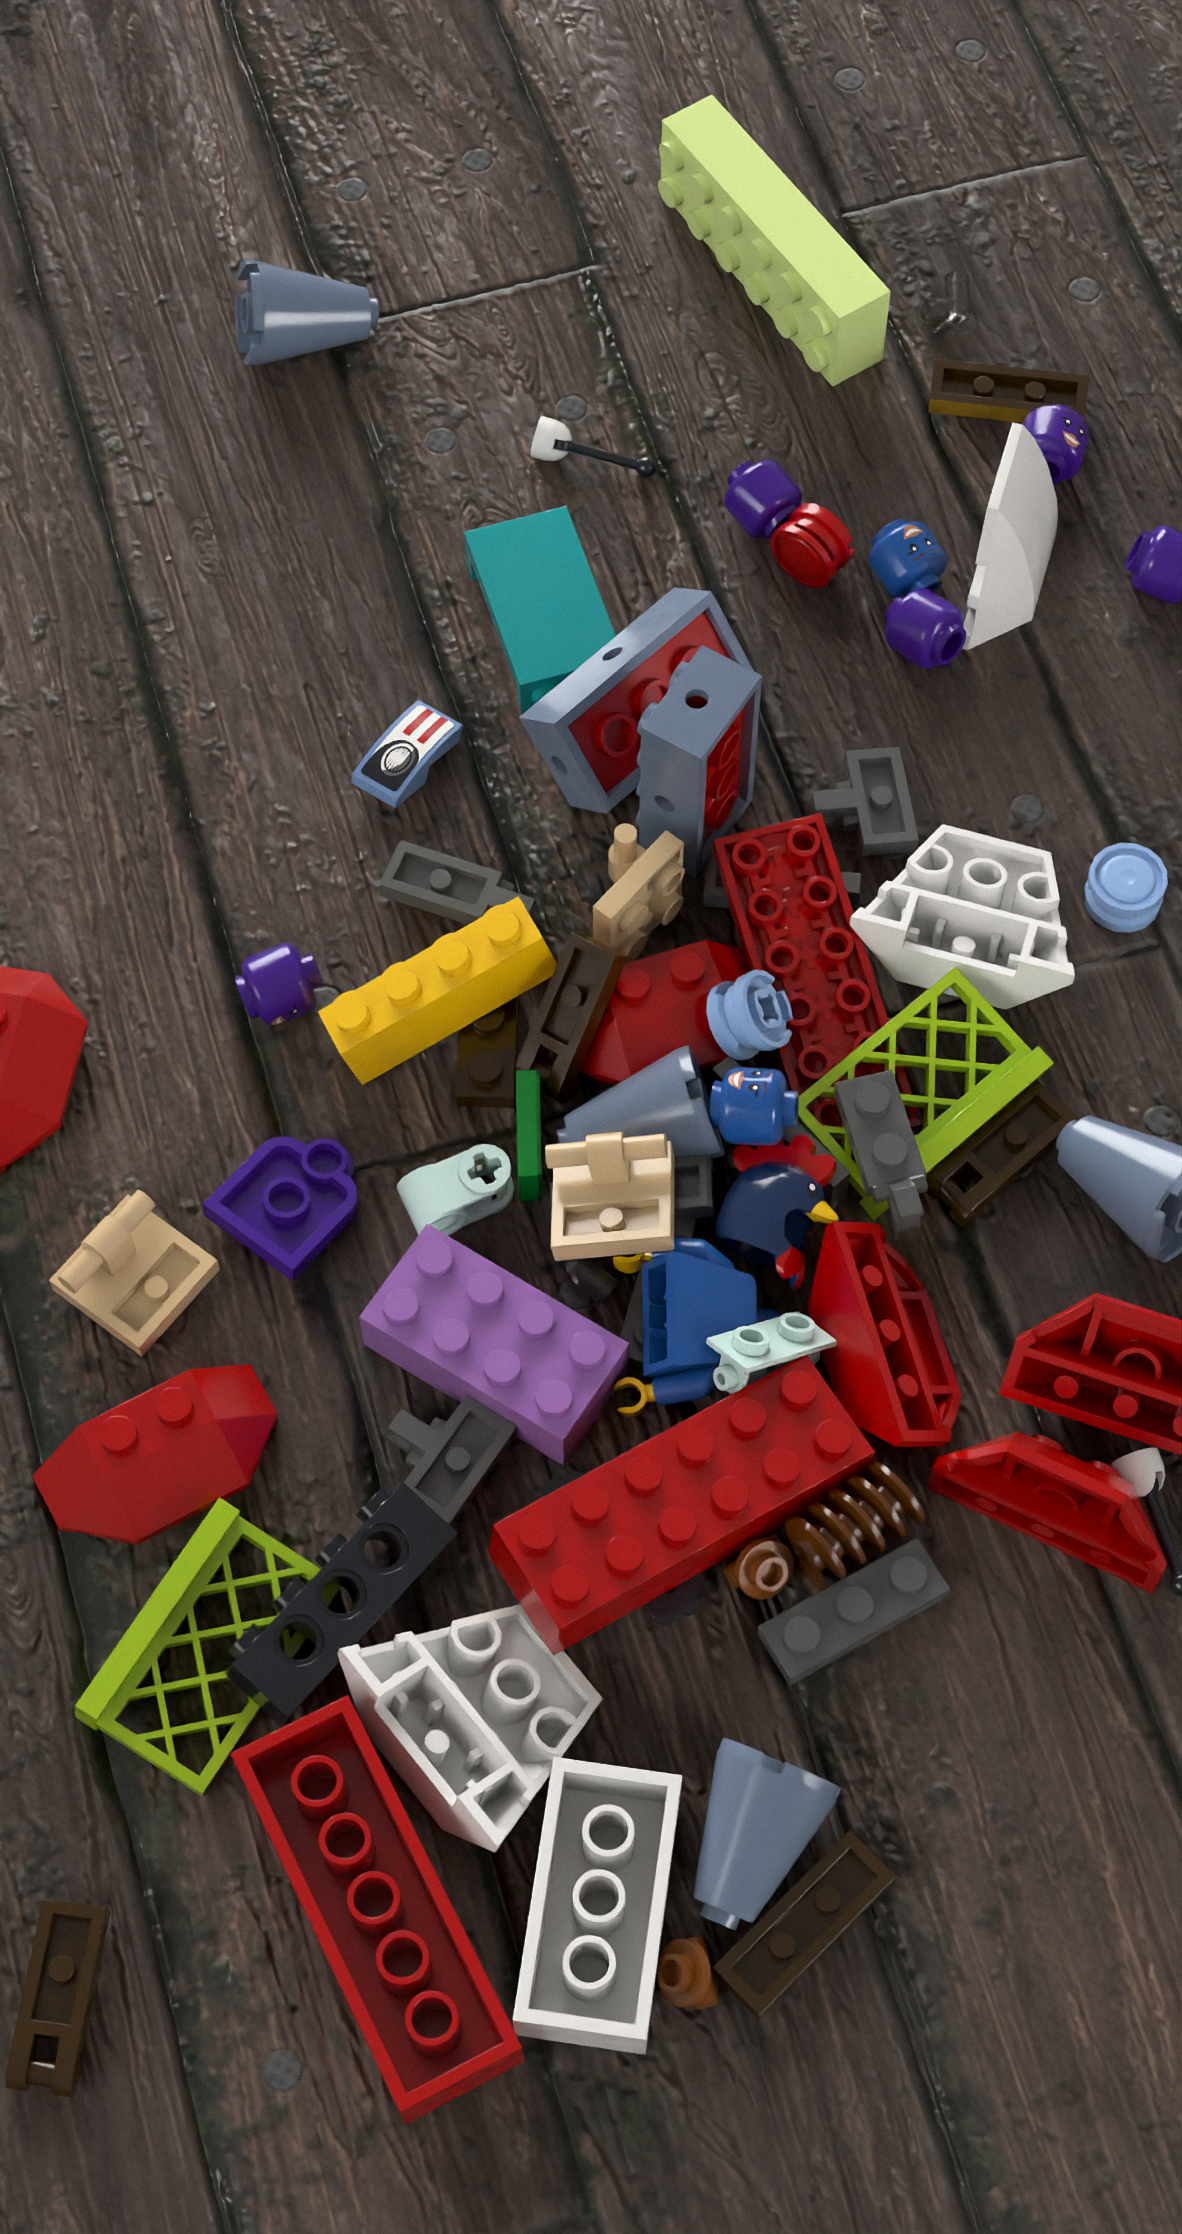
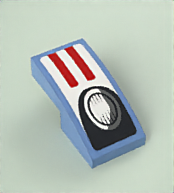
(402, 755)

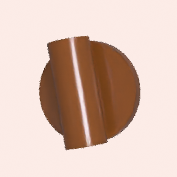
(761, 1568)
(686, 1974)

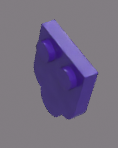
(287, 1201)

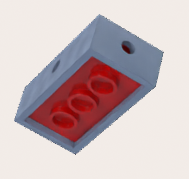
(593, 715)
(698, 755)

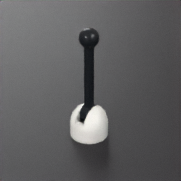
(554, 441)
(1147, 1474)

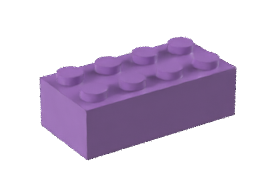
(497, 1340)

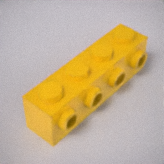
(438, 990)

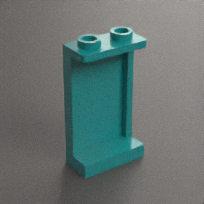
(539, 598)

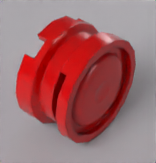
(812, 545)

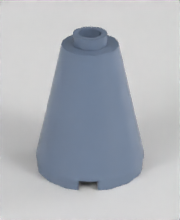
(298, 313)
(659, 1099)
(1130, 1178)
(754, 1830)

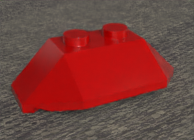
(662, 1008)
(38, 1059)
(889, 1347)
(1104, 1368)
(160, 1455)
(1056, 1501)

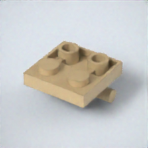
(643, 892)
(612, 1196)
(134, 1273)

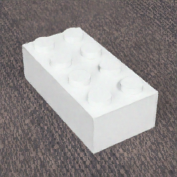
(598, 1906)

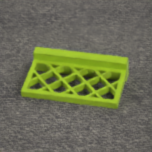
(962, 1115)
(155, 1631)

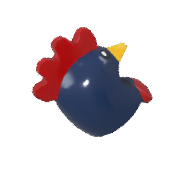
(776, 1204)

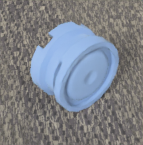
(1125, 887)
(748, 1015)

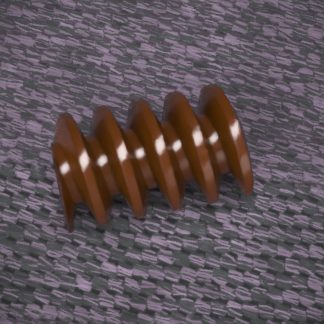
(850, 1520)

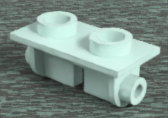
(764, 1347)

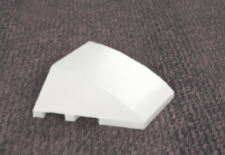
(1013, 542)
(973, 908)
(471, 1716)

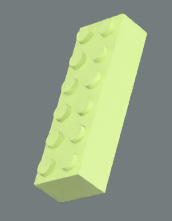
(773, 241)

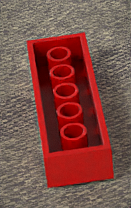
(677, 1503)
(378, 1909)

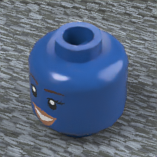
(907, 558)
(753, 1106)

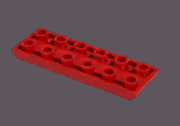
(798, 930)

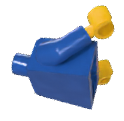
(685, 1301)

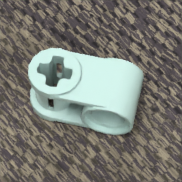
(454, 1193)

